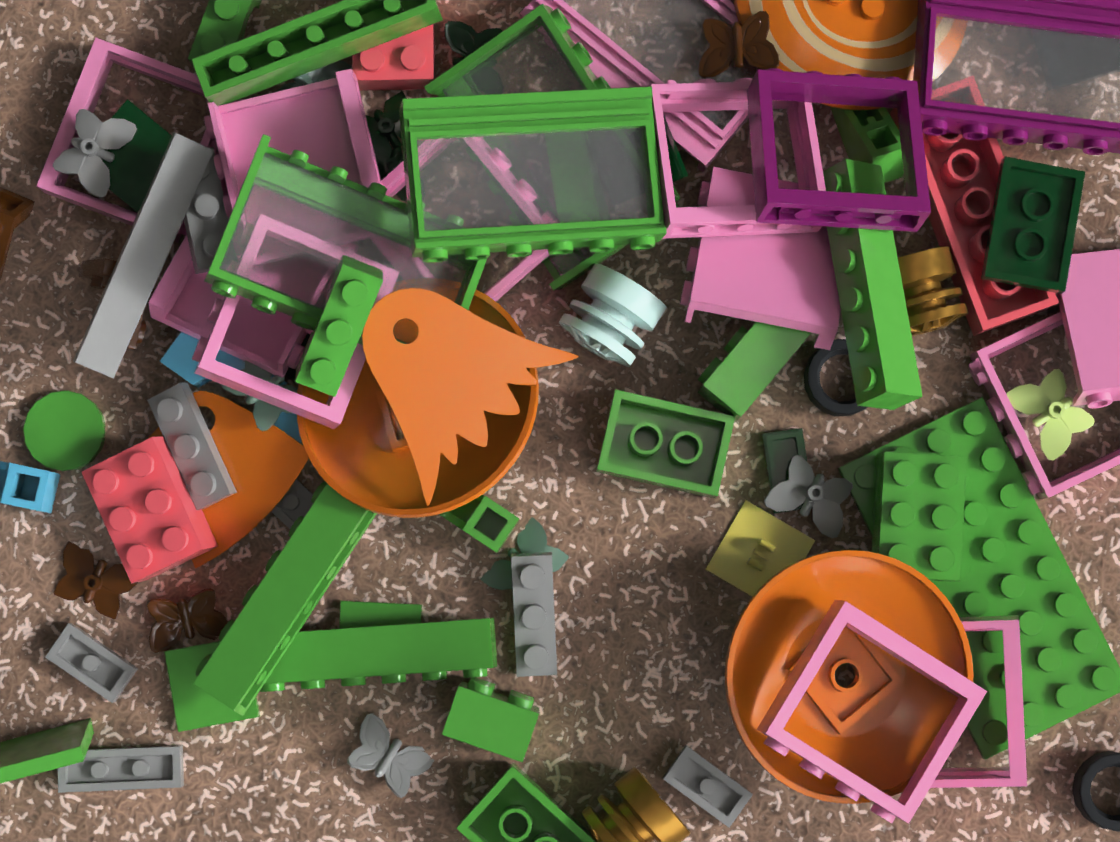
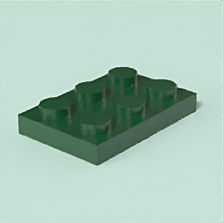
(1033, 225)

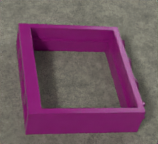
(831, 207)

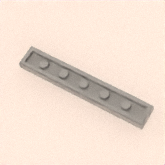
(143, 255)

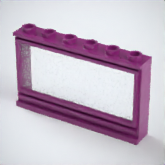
(1021, 71)

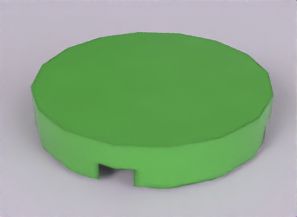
(64, 431)

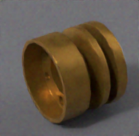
(923, 292)
(638, 817)

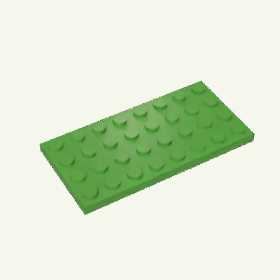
(1007, 570)

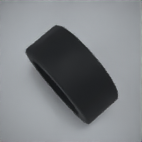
(813, 386)
(1082, 786)

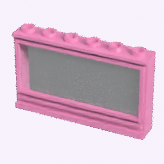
(653, 43)

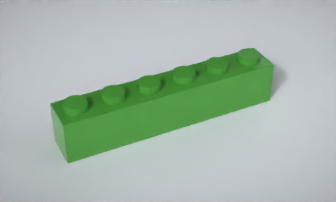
(308, 45)
(872, 299)
(283, 599)
(387, 653)

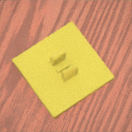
(757, 549)

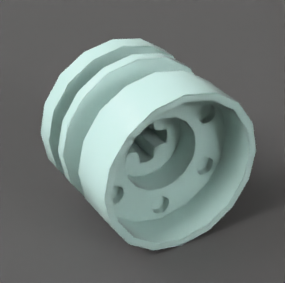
(612, 315)

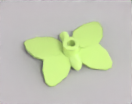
(1055, 408)

